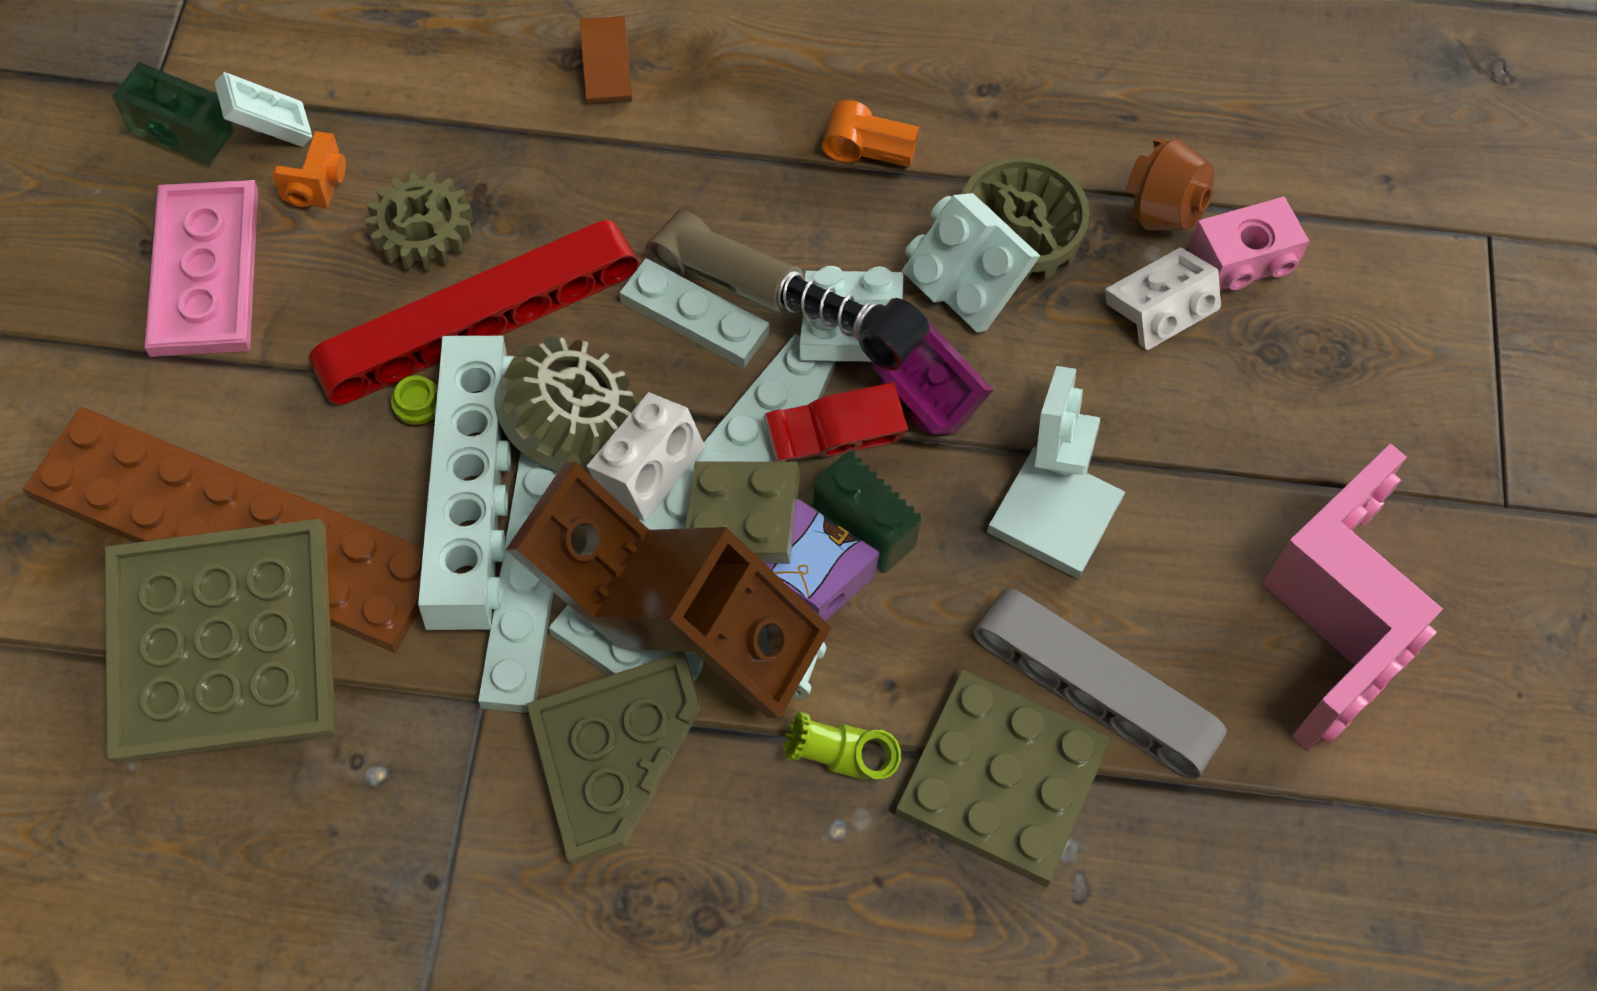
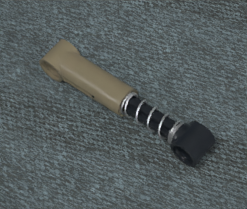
(883, 331)

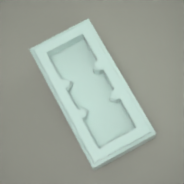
(262, 109)

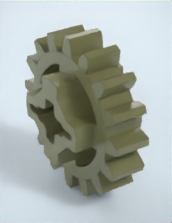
(419, 220)

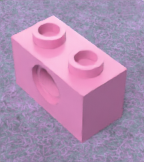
(1251, 243)

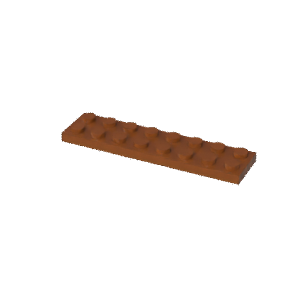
(162, 491)

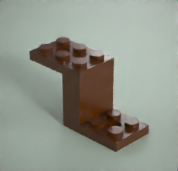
(671, 589)

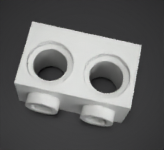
(647, 454)

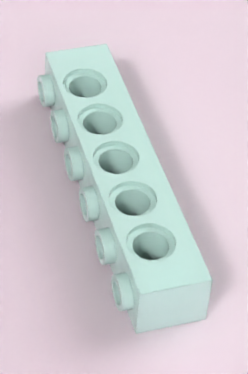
(468, 598)

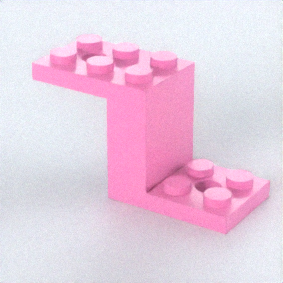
(1353, 598)

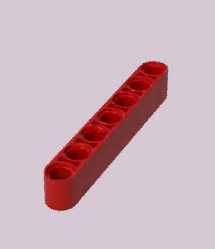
(481, 305)

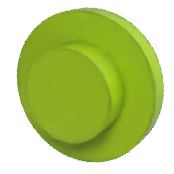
(415, 400)

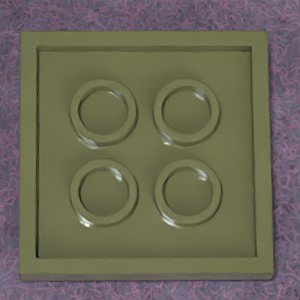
(1003, 777)

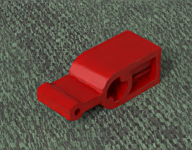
(837, 424)

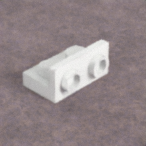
(1167, 296)

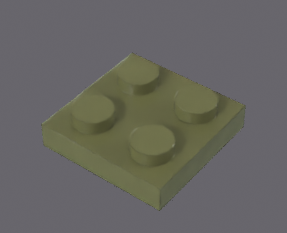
(750, 500)

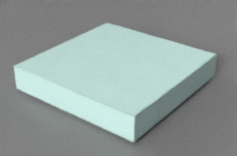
(1056, 515)

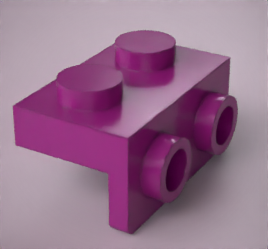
(937, 385)

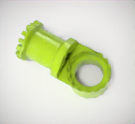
(839, 747)

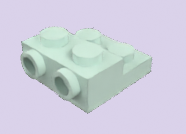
(969, 259)
(874, 286)

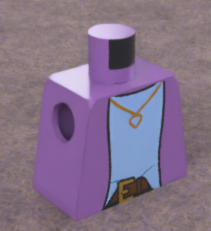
(825, 562)

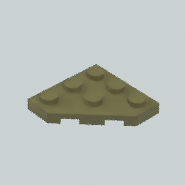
(611, 748)

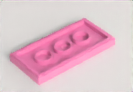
(202, 268)

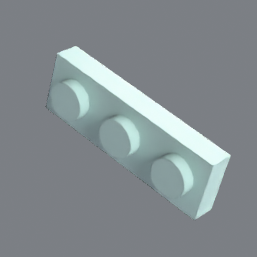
(694, 313)

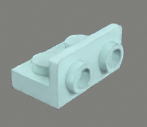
(1065, 434)

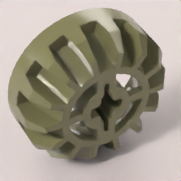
(1038, 204)
(563, 413)

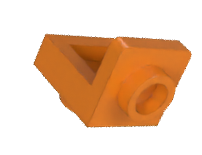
(317, 178)

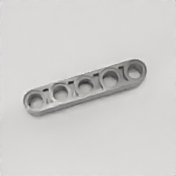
(1101, 683)

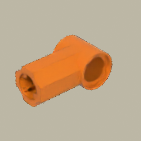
(857, 133)

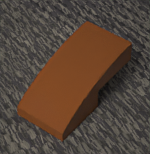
(605, 60)

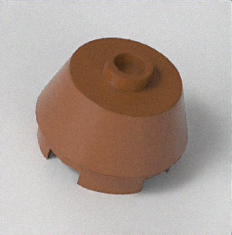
(1170, 187)

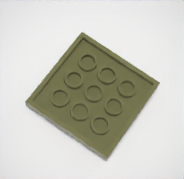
(218, 641)

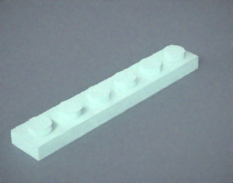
(522, 623)

